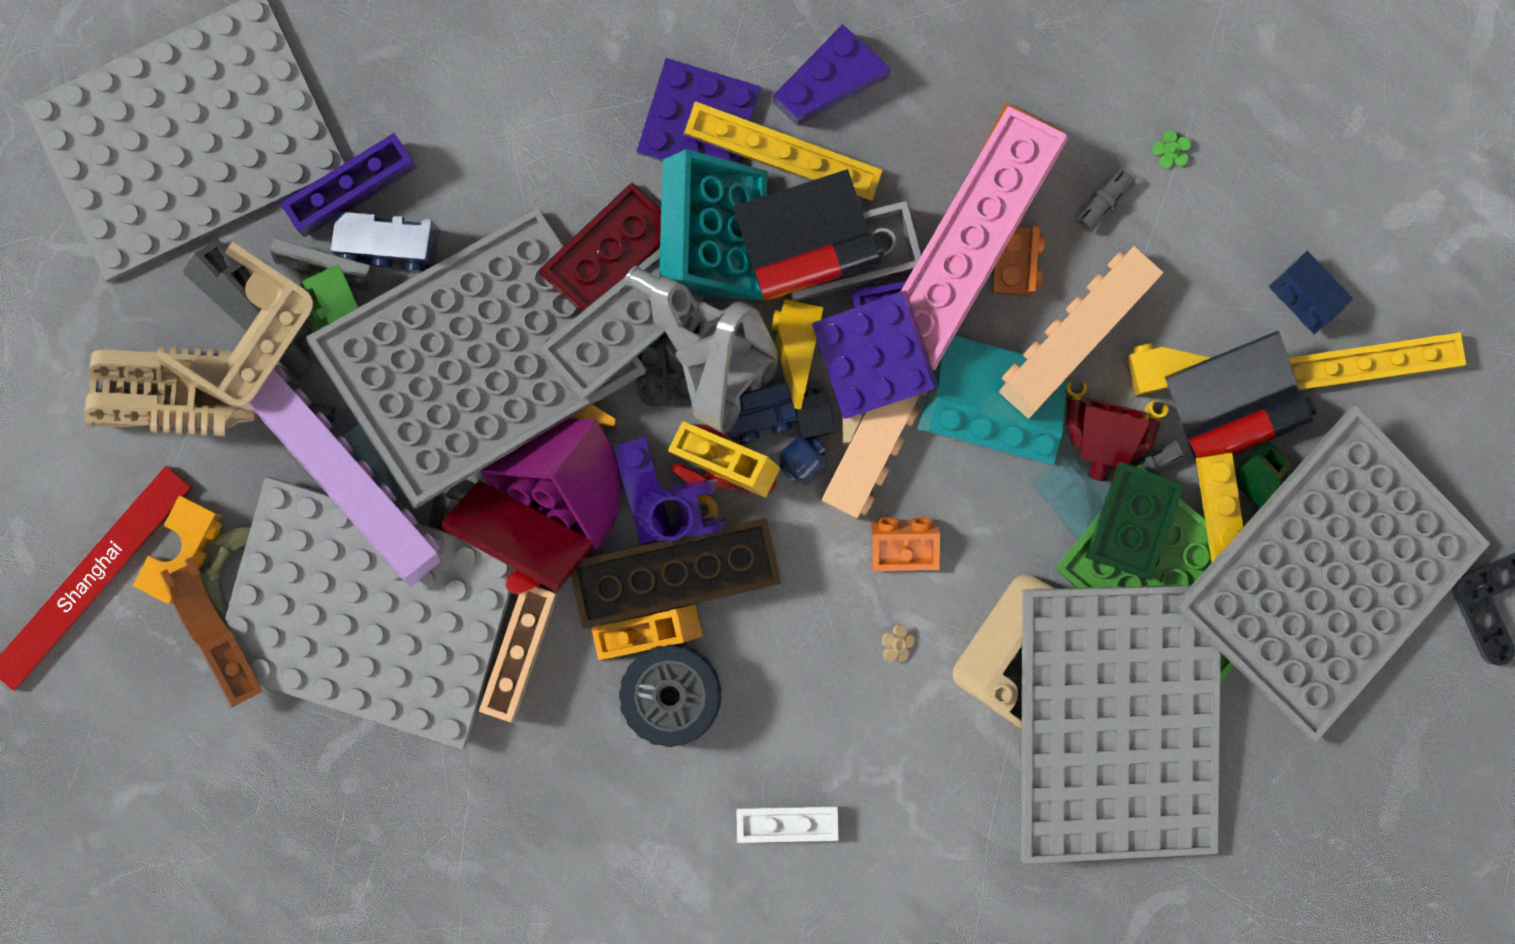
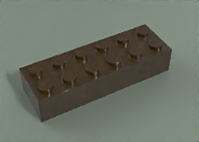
(675, 573)

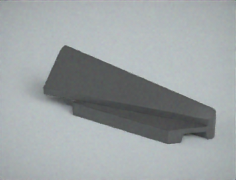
(225, 285)

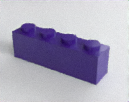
(348, 185)

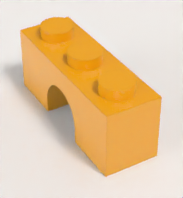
(195, 528)

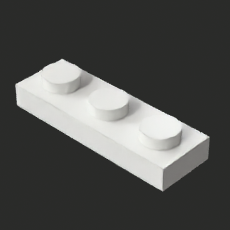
(787, 824)

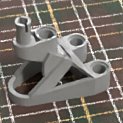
(718, 359)

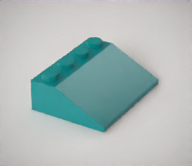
(699, 227)
(974, 412)

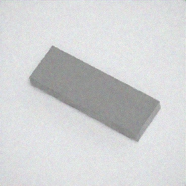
(316, 262)

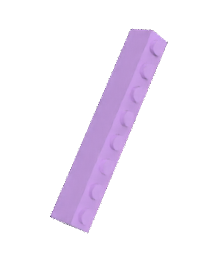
(344, 479)

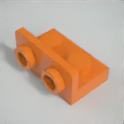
(1017, 267)
(905, 544)

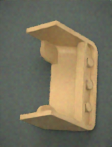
(282, 314)
(993, 648)

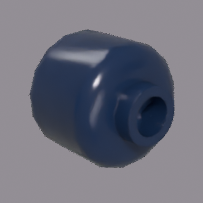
(803, 460)

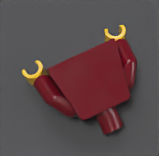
(1110, 431)

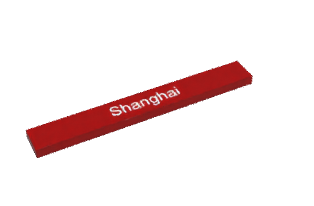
(91, 577)

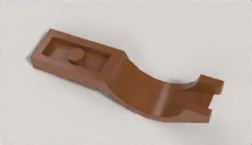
(210, 634)

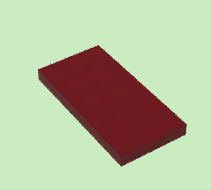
(606, 248)
(517, 535)

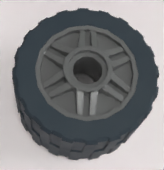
(665, 722)

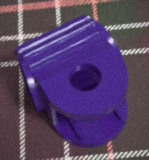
(689, 518)

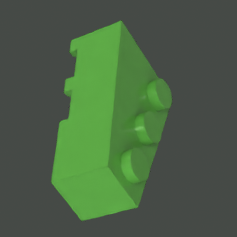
(330, 297)

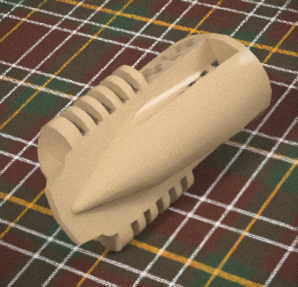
(163, 401)

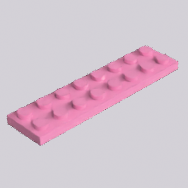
(979, 226)

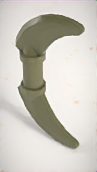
(226, 544)

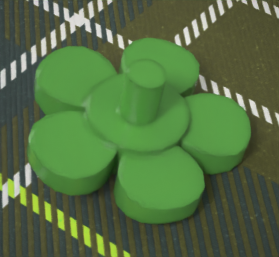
(1171, 150)

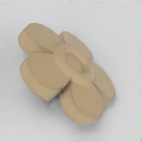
(897, 644)

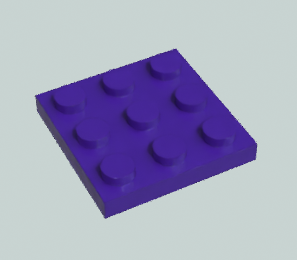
(674, 99)
(875, 355)

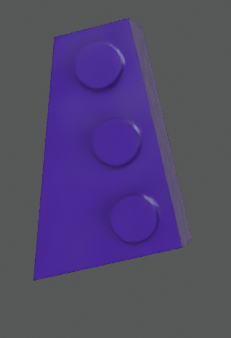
(832, 74)

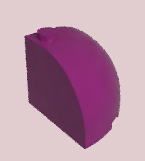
(565, 476)

